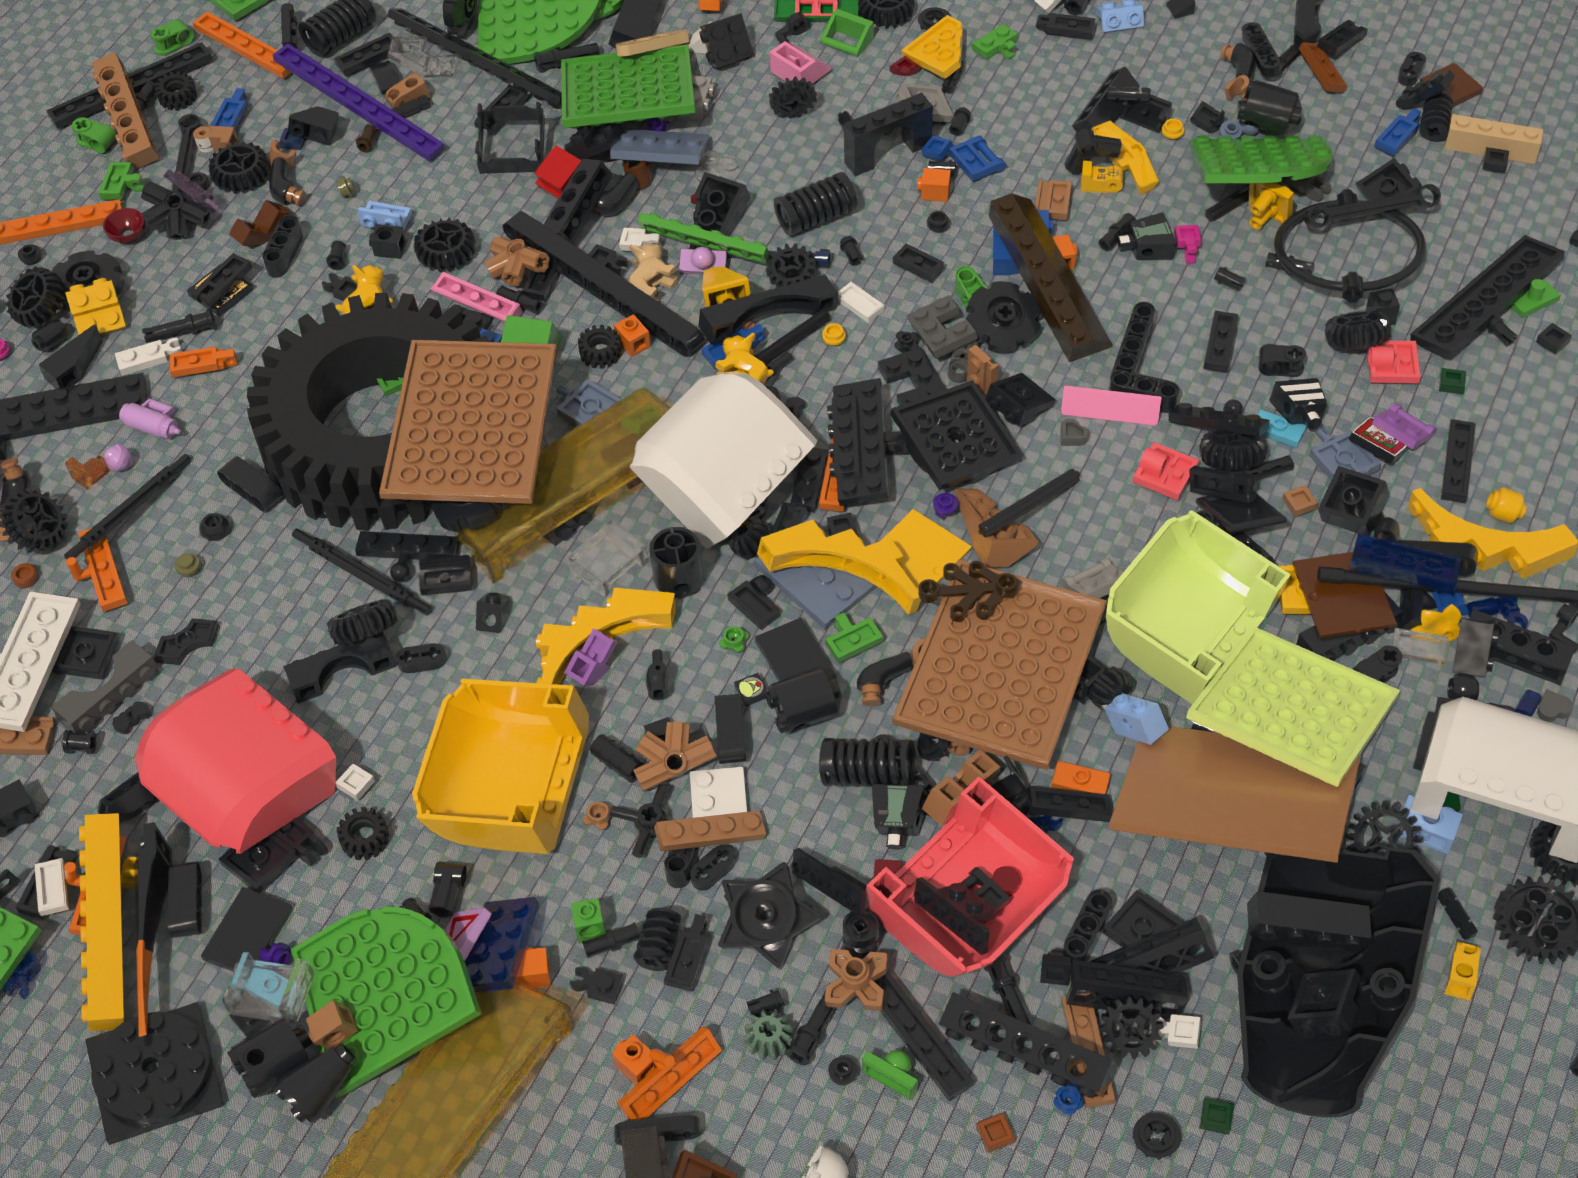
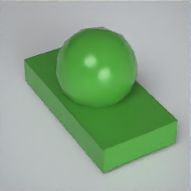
(892, 1072)

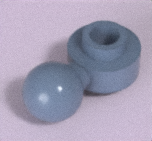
(1238, 129)

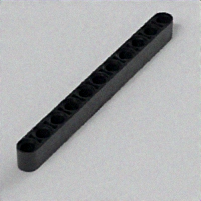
(606, 284)

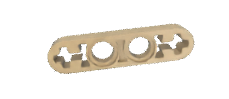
(652, 42)

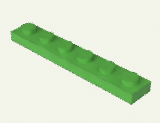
(696, 235)

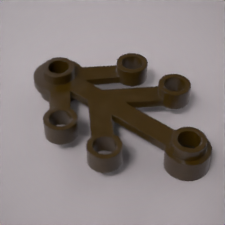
(1000, 586)

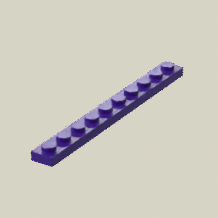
(358, 102)

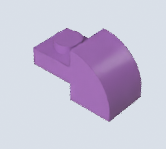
(591, 662)

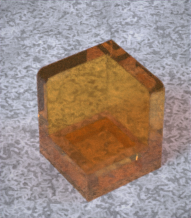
(89, 472)

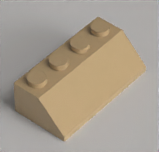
(1476, 134)

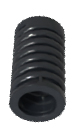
(336, 23)
(815, 203)
(867, 762)

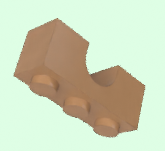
(945, 796)

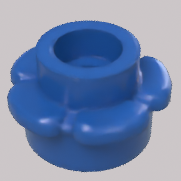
(1071, 1093)

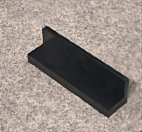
(1102, 109)

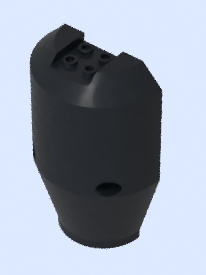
(1333, 1072)

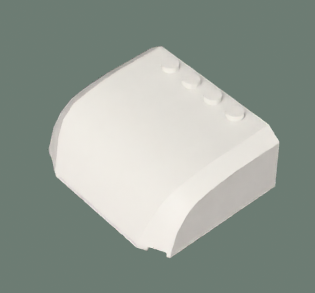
(720, 453)
(1504, 763)

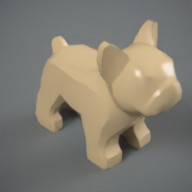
(651, 270)

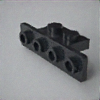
(830, 881)
(957, 910)

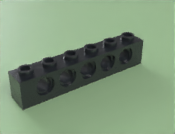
(1098, 1067)

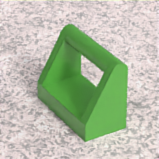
(851, 26)

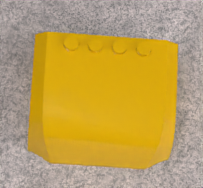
(502, 764)

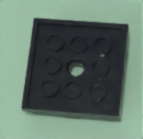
(958, 414)
(178, 1088)

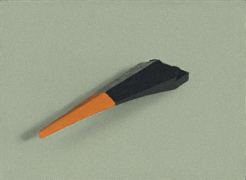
(150, 891)

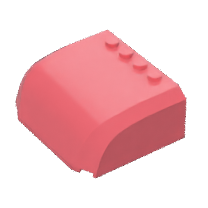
(234, 762)
(984, 835)

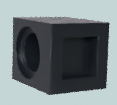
(387, 241)

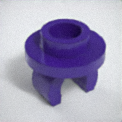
(657, 124)
(944, 505)
(278, 953)

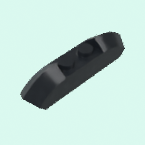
(1306, 21)
(126, 799)

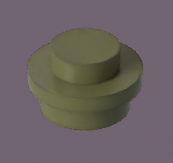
(345, 186)
(187, 565)

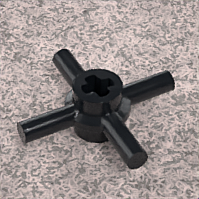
(644, 819)

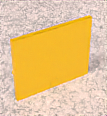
(926, 547)

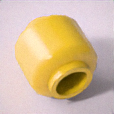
(1506, 505)

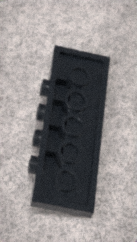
(858, 442)

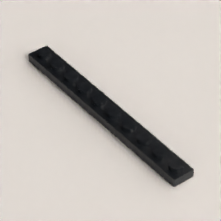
(473, 54)

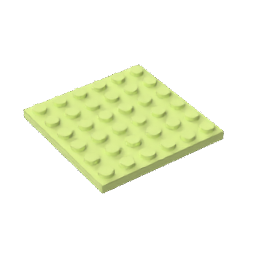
(1294, 705)

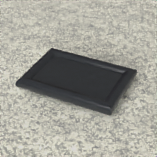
(1241, 516)

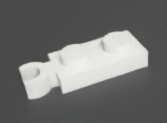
(146, 355)

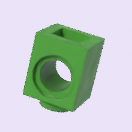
(587, 919)

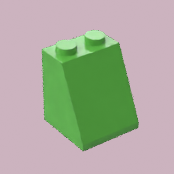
(530, 331)

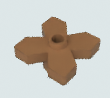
(857, 979)

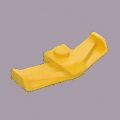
(1132, 157)

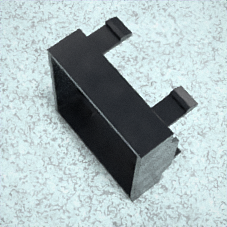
(510, 113)

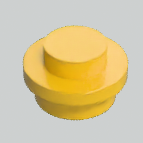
(1173, 129)
(833, 334)

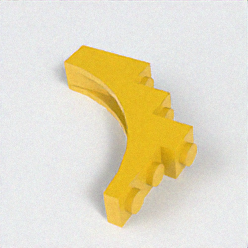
(844, 551)
(1525, 551)
(625, 612)

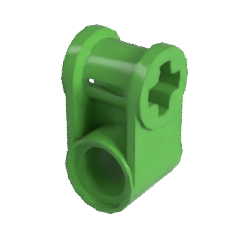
(171, 35)
(93, 134)
(967, 283)

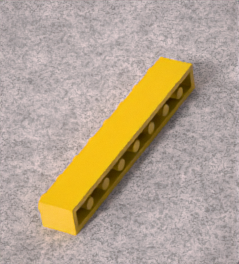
(103, 922)

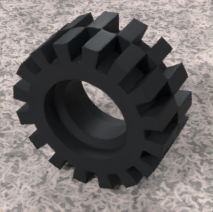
(166, 87)
(599, 356)
(357, 821)

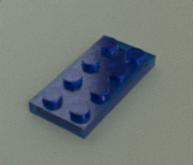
(1405, 563)
(501, 945)

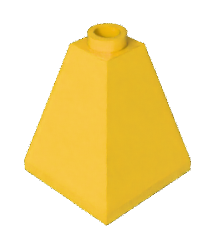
(723, 285)

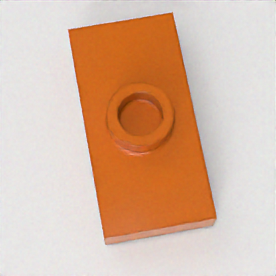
(1080, 778)

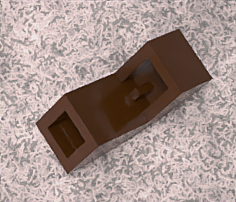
(263, 226)

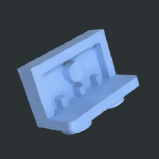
(1121, 15)
(384, 214)

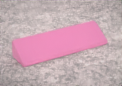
(476, 297)
(1111, 405)

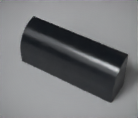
(633, 20)

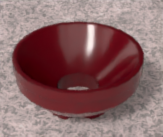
(121, 221)

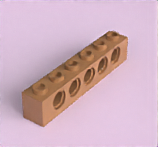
(125, 111)

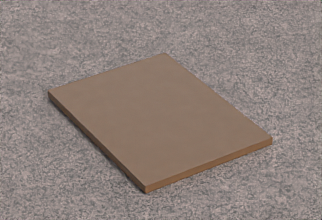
(469, 422)
(1005, 677)
(1231, 796)

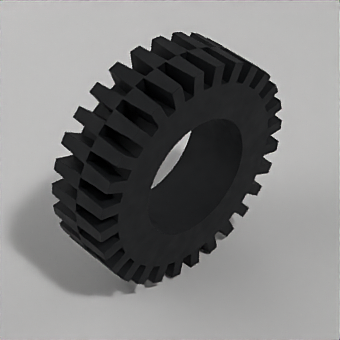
(313, 377)

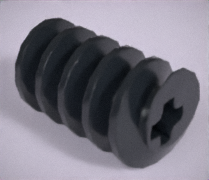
(1436, 117)
(656, 938)

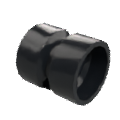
(860, 933)

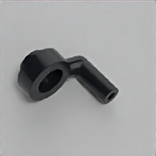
(795, 24)
(1567, 615)

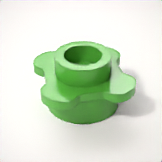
(734, 633)

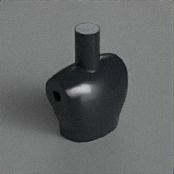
(657, 677)

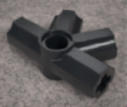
(174, 218)

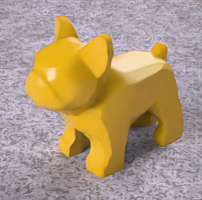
(368, 283)
(741, 359)

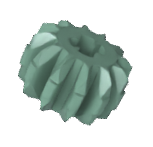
(778, 1039)

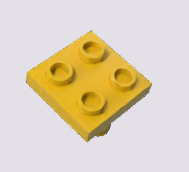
(1269, 201)

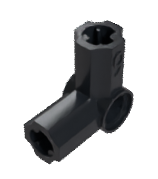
(1088, 146)

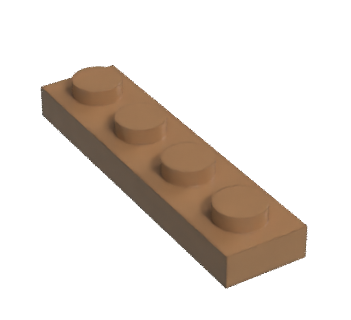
(709, 830)
(1084, 1032)

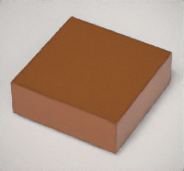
(995, 1132)

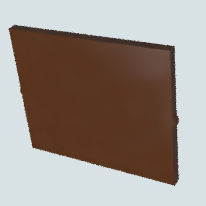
(1343, 606)

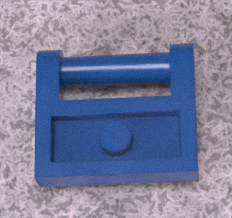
(972, 161)

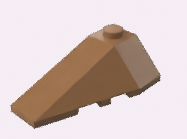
(1001, 547)

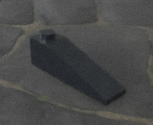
(719, 204)

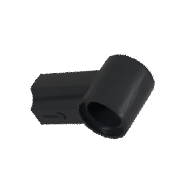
(681, 860)
(447, 881)

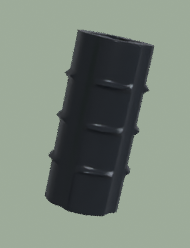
(615, 757)

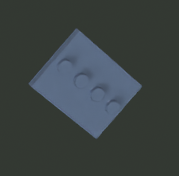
(660, 146)
(819, 590)

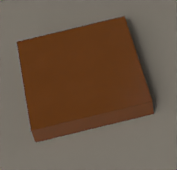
(1462, 86)

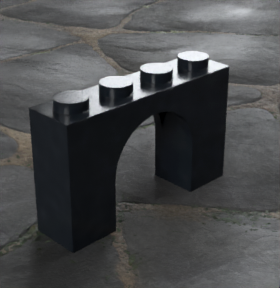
(863, 133)

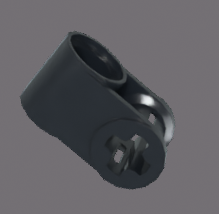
(1279, 360)
(1382, 664)

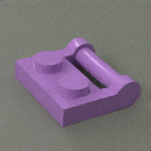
(1404, 426)

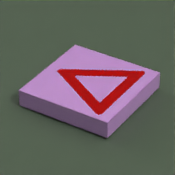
(466, 928)

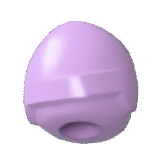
(118, 458)

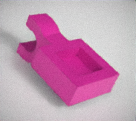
(1188, 238)

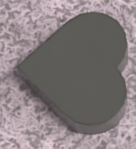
(1073, 434)
(1554, 706)

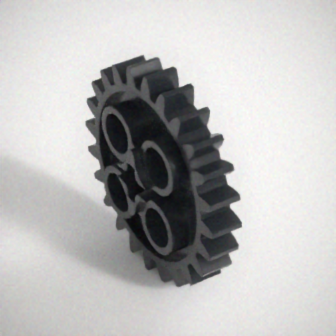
(1516, 905)

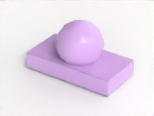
(700, 259)

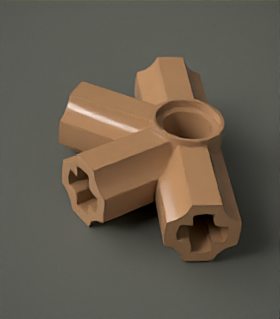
(512, 259)
(675, 745)

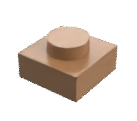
(1300, 500)

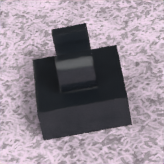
(1055, 968)

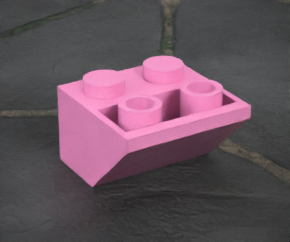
(791, 61)

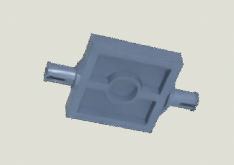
(584, 402)
(1342, 452)

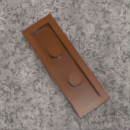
(1323, 68)

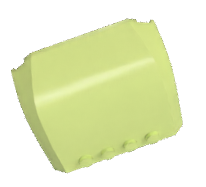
(1190, 602)

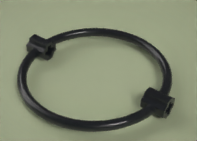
(1352, 284)

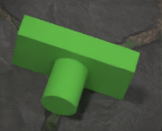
(1536, 298)

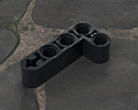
(1465, 551)

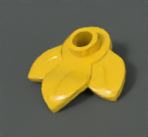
(1440, 623)

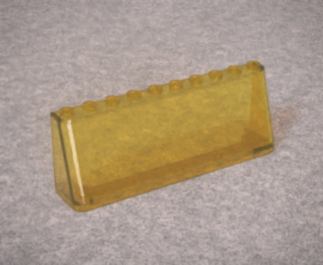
(569, 479)
(455, 1089)

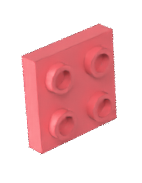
(1394, 362)
(1164, 470)

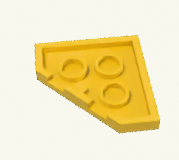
(938, 47)

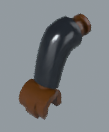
(617, 198)

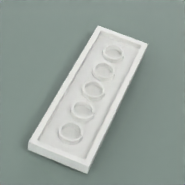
(32, 654)

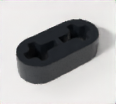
(1414, 70)
(421, 658)
(714, 869)

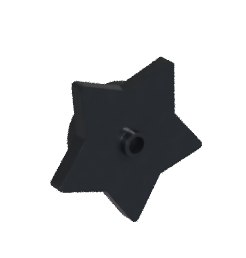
(751, 900)

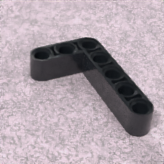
(1125, 370)

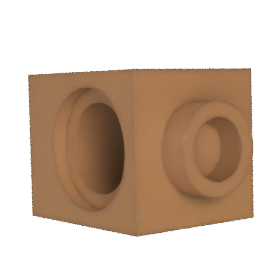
(331, 1025)

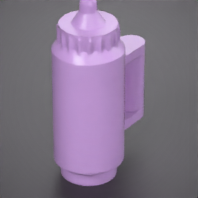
(150, 421)

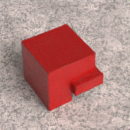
(556, 171)

